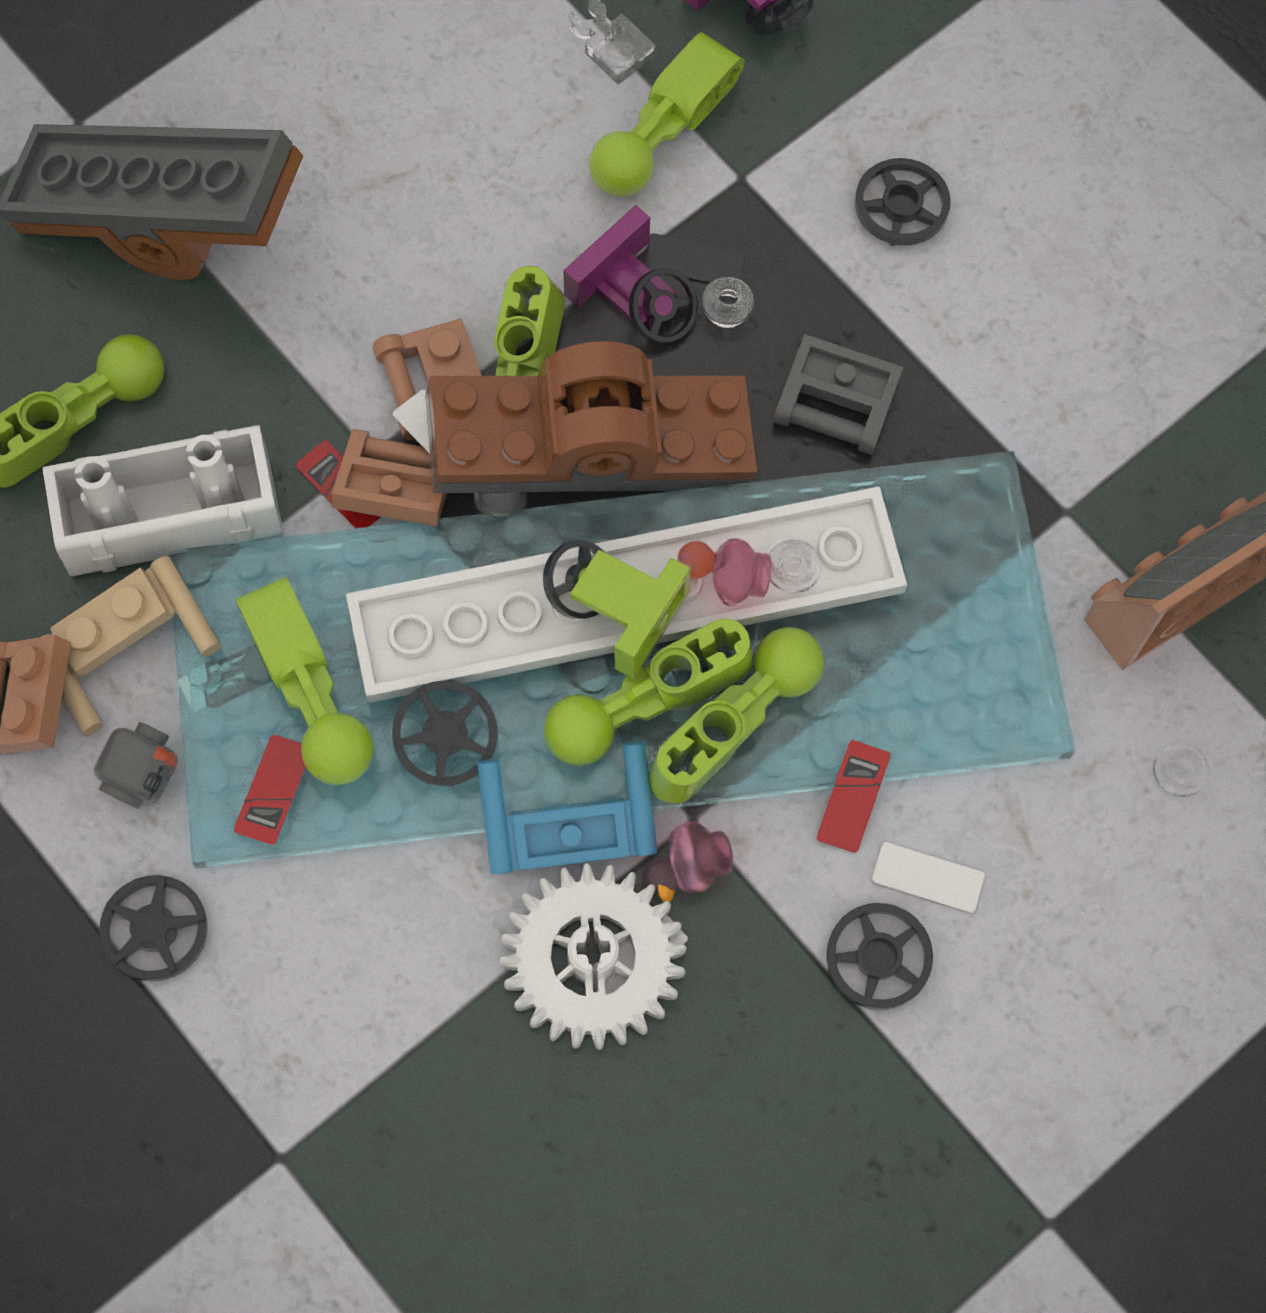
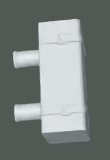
(161, 500)

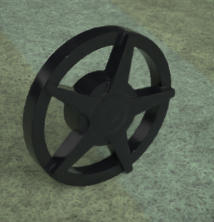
(902, 201)
(444, 733)
(153, 927)
(879, 956)

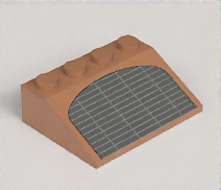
(1183, 585)

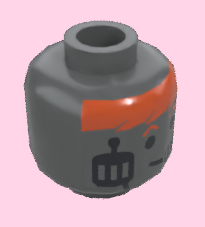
(135, 765)

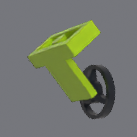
(621, 595)

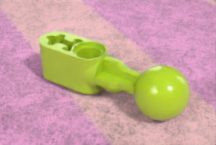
(678, 100)
(518, 323)
(125, 370)
(785, 665)
(583, 728)
(336, 744)

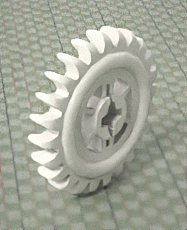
(588, 902)

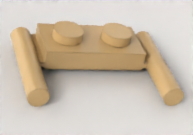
(119, 620)

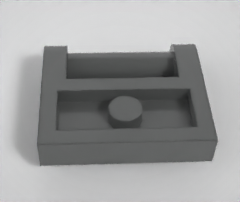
(842, 379)

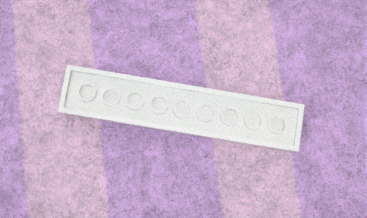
(501, 622)

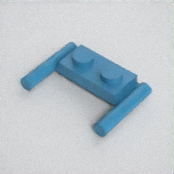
(569, 831)

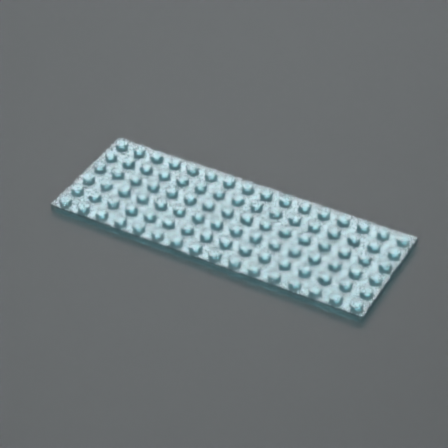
(935, 675)

